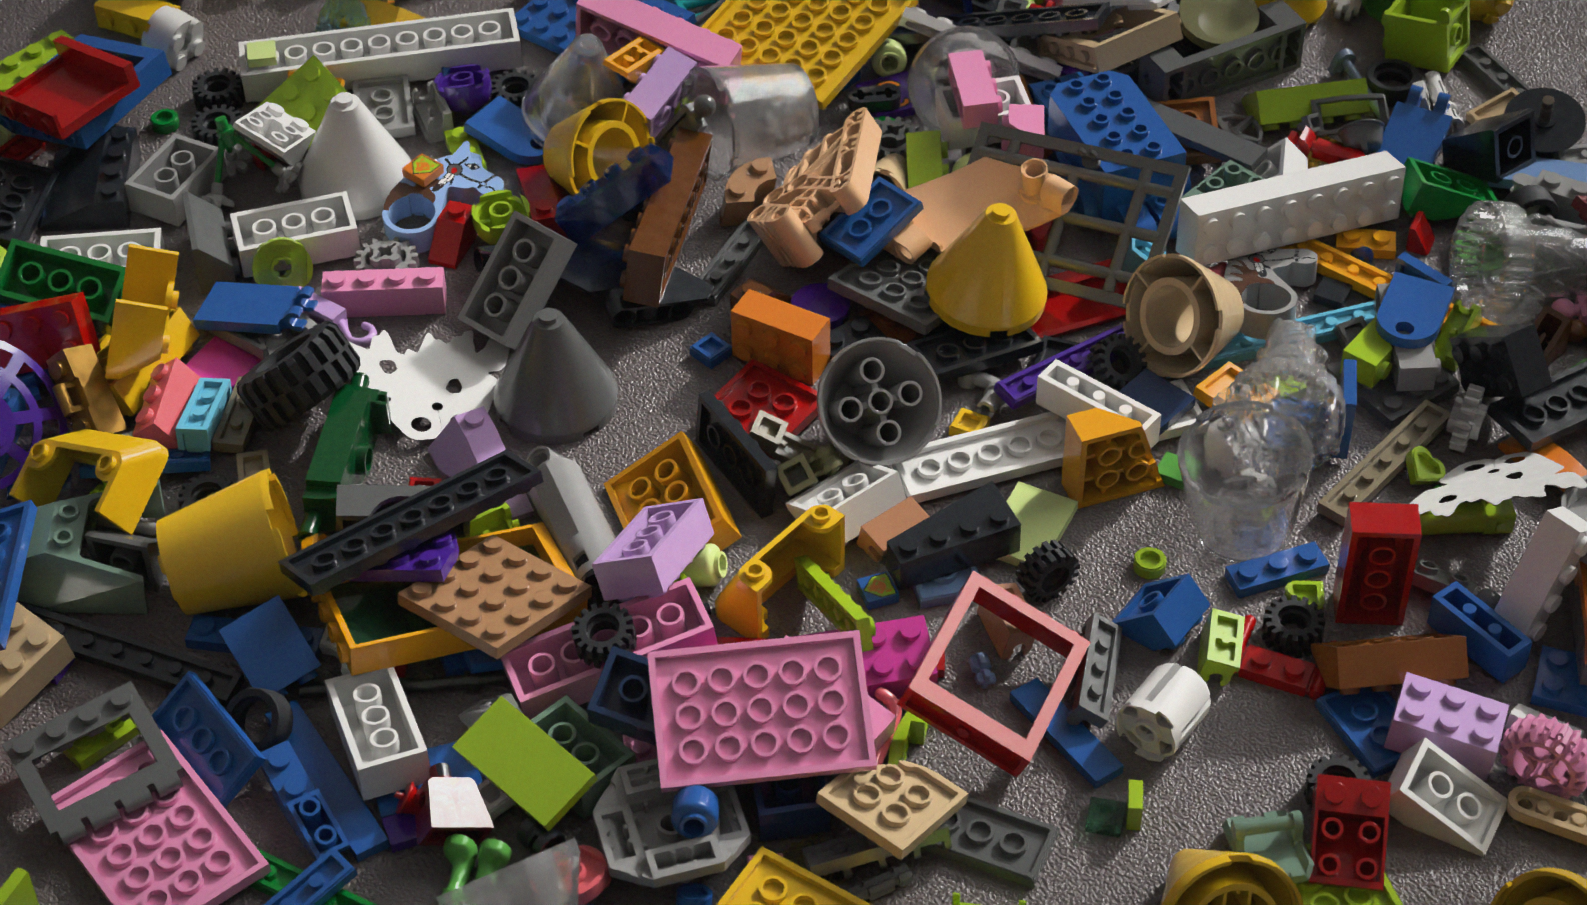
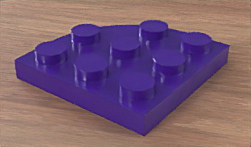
(426, 563)

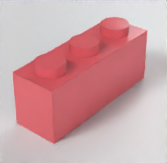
(165, 402)

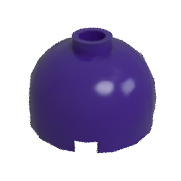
(465, 88)

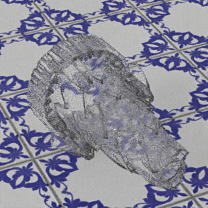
(1514, 260)
(1295, 381)

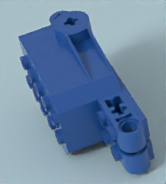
(1113, 115)

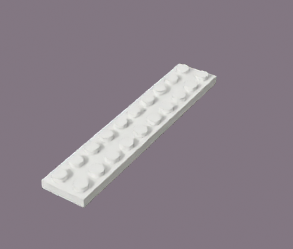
(998, 454)

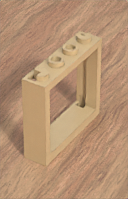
(1148, 33)

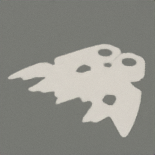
(424, 376)
(1496, 486)

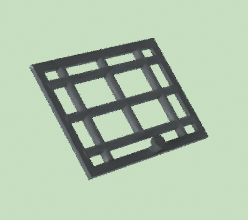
(1091, 160)

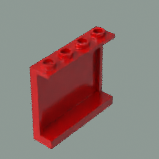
(69, 89)

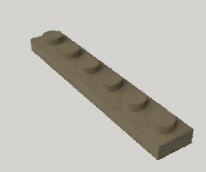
(1384, 461)

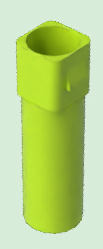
(1472, 518)

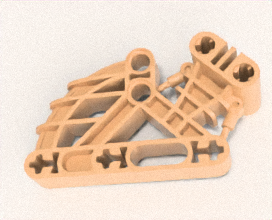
(827, 180)

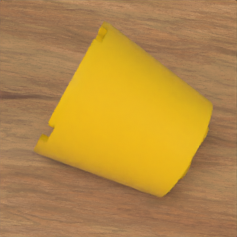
(229, 547)

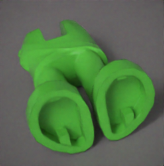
(463, 854)

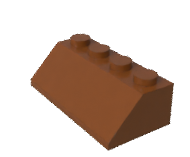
(1387, 660)

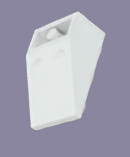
(276, 132)

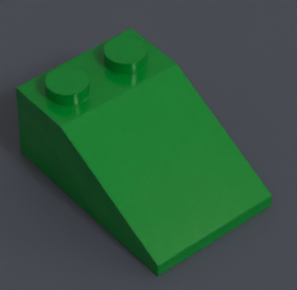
(1440, 191)

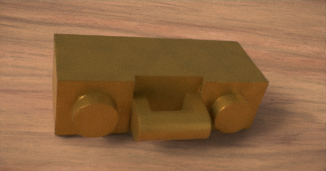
(84, 390)

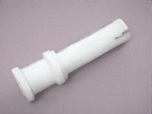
(1434, 87)

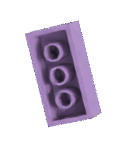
(653, 550)

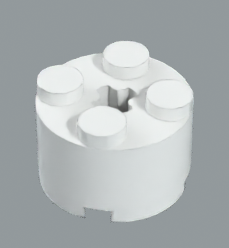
(176, 35)

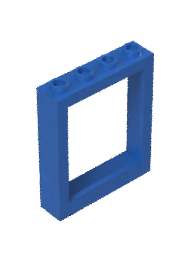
(151, 69)

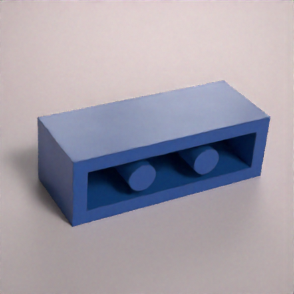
(1489, 637)

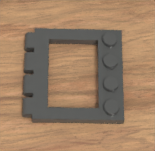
(102, 806)

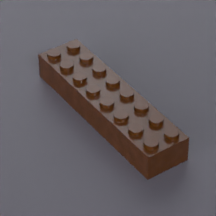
(666, 220)

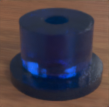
(1363, 253)

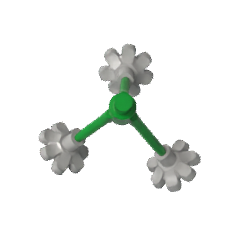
(236, 159)

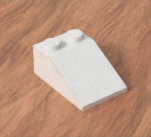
(1444, 799)

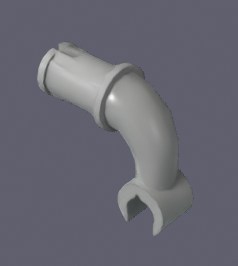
(990, 401)

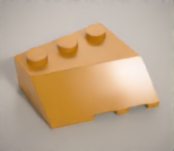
(1106, 458)

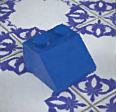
(1163, 612)

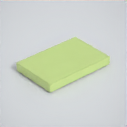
(1041, 516)

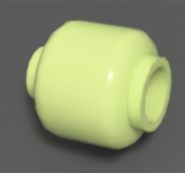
(889, 65)
(707, 567)

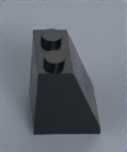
(1493, 146)

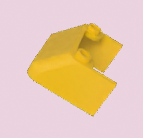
(143, 311)
(123, 462)

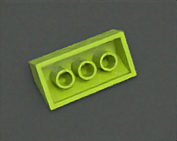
(1289, 104)

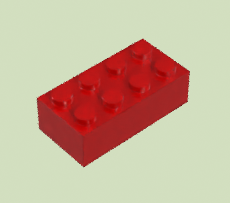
(46, 328)
(1376, 563)

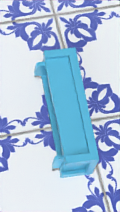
(203, 414)

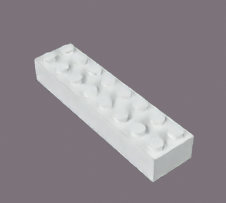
(1290, 208)

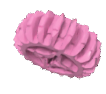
(1546, 755)

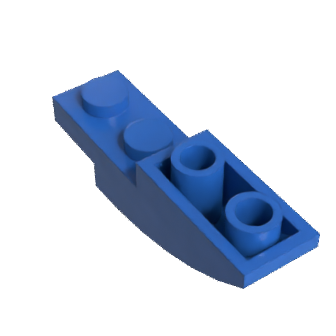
(301, 802)

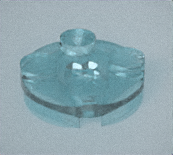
(335, 10)

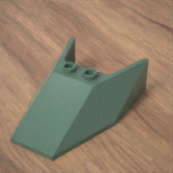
(63, 580)

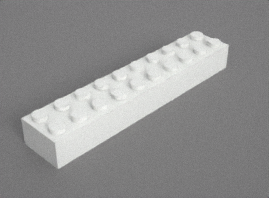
(392, 50)

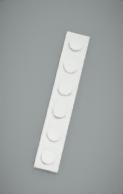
(918, 21)

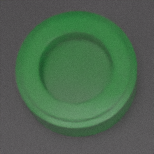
(164, 121)

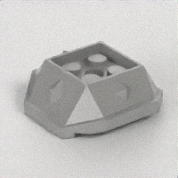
(640, 837)

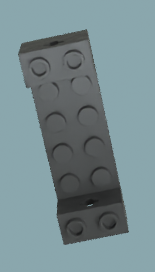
(1230, 66)

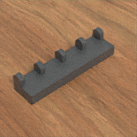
(1096, 672)

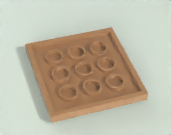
(496, 596)

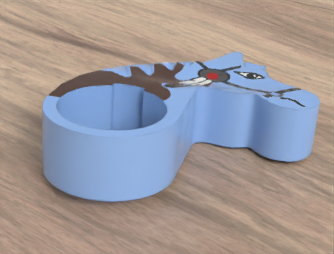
(462, 181)

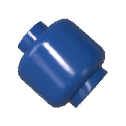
(695, 811)

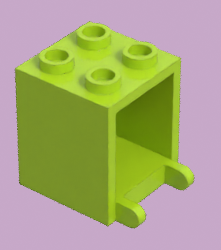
(1427, 32)

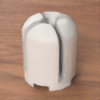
(1164, 711)

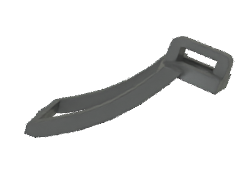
(1317, 121)

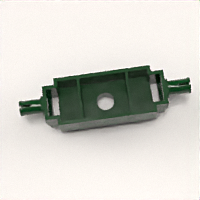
(343, 450)

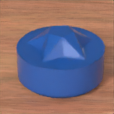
(694, 894)

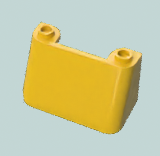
(816, 534)

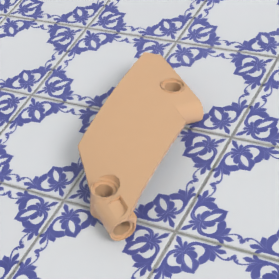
(963, 195)

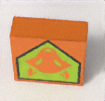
(423, 170)

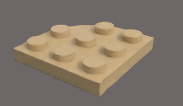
(893, 804)

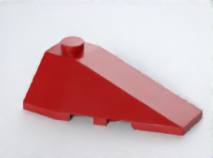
(542, 195)

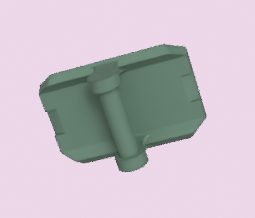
(1275, 837)

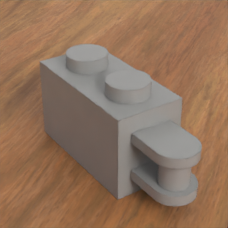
(1560, 188)

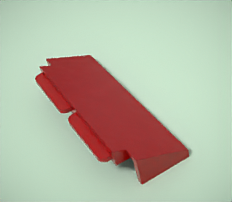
(1070, 314)

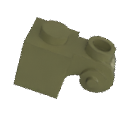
(802, 473)

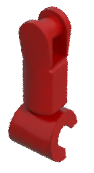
(1322, 149)

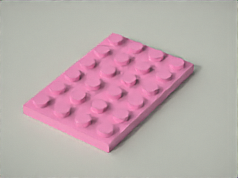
(761, 711)
(168, 851)

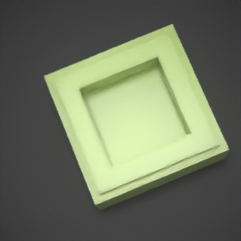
(261, 54)

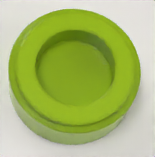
(1149, 563)

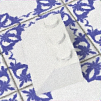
(855, 491)

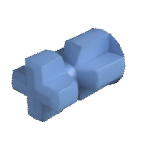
(981, 666)

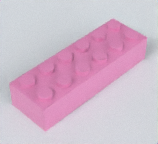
(625, 20)
(549, 665)

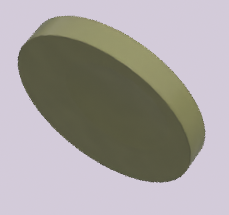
(1217, 21)

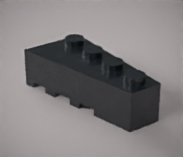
(955, 539)

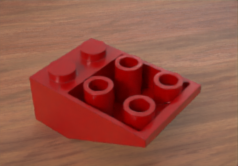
(1349, 832)

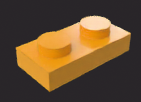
(1379, 241)

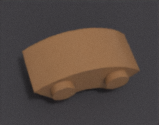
(746, 190)

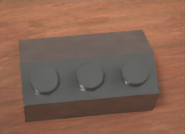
(210, 243)

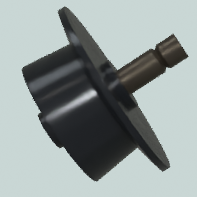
(1557, 119)

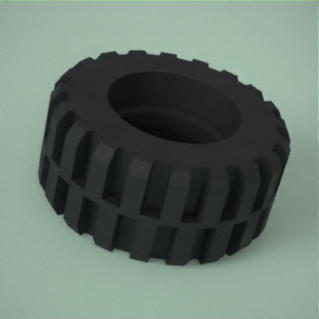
(298, 375)

